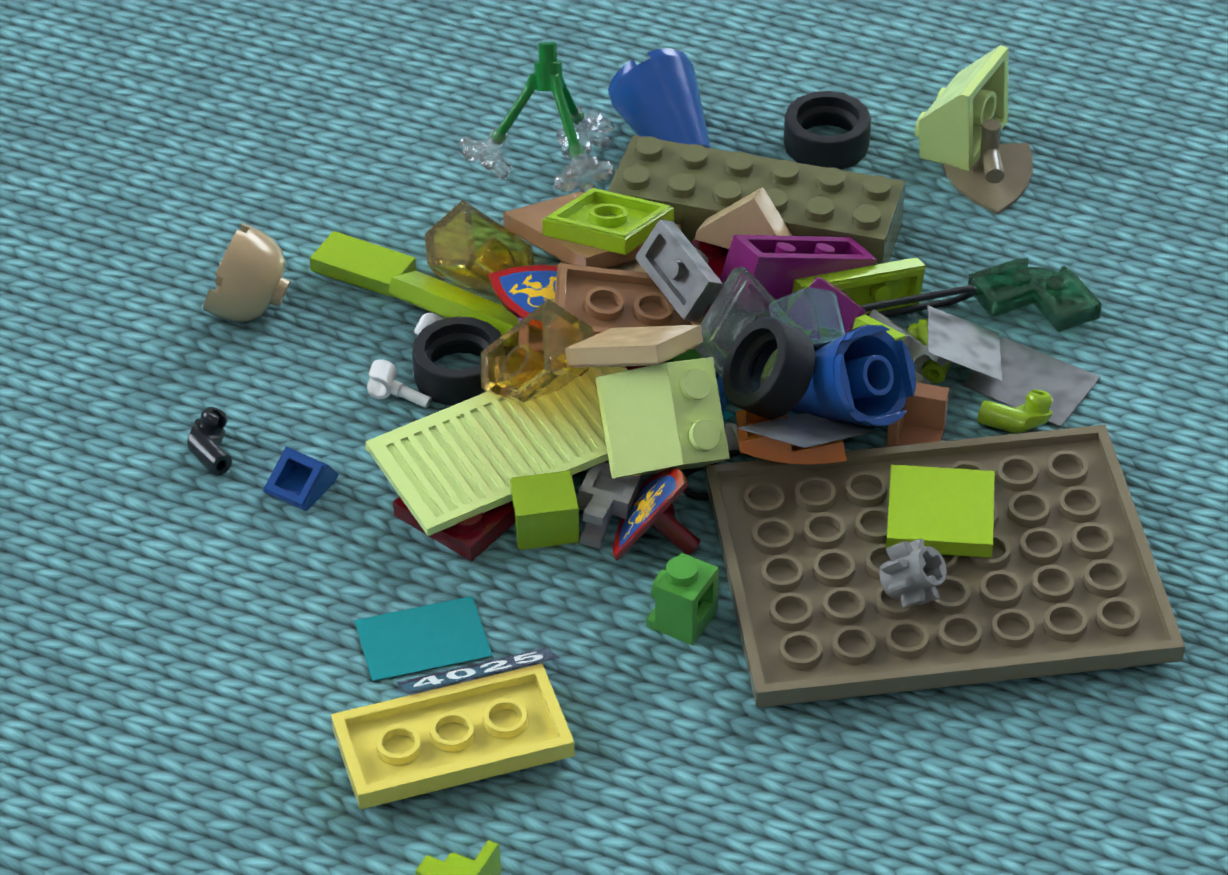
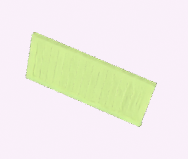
(467, 453)

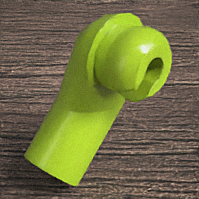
(1020, 418)

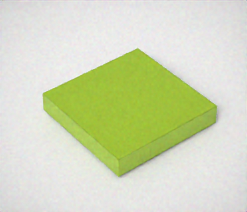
(606, 220)
(942, 507)

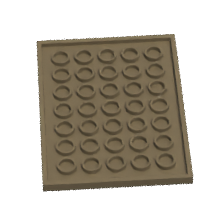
(1058, 597)

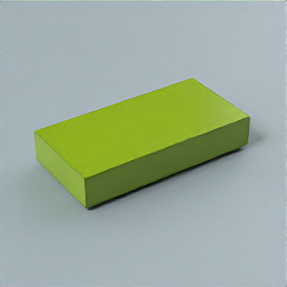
(360, 262)

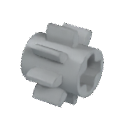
(912, 573)

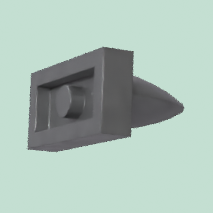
(679, 270)

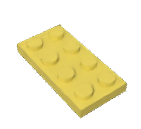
(452, 736)

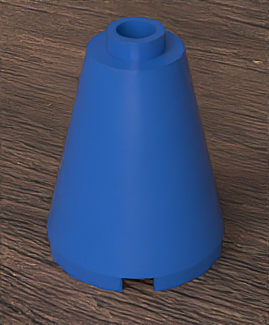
(661, 98)
(861, 379)

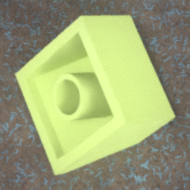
(953, 124)
(662, 418)

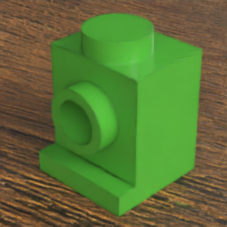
(684, 598)

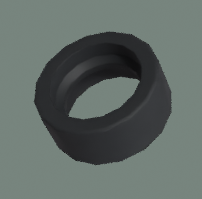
(832, 110)
(447, 338)
(788, 378)

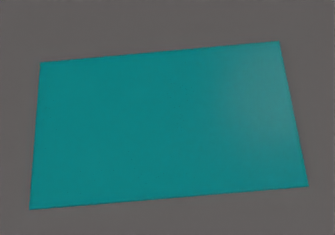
(422, 638)

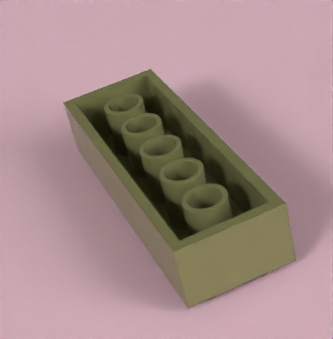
(807, 196)

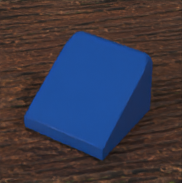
(299, 479)

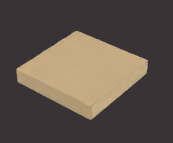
(634, 346)

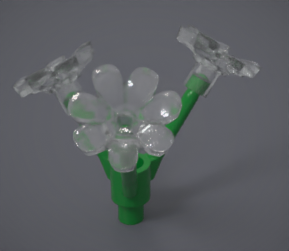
(575, 136)

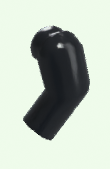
(206, 439)

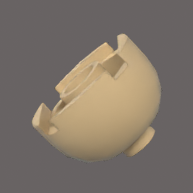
(248, 277)

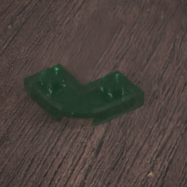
(1058, 296)

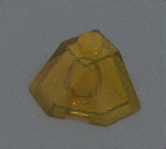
(471, 246)
(532, 355)

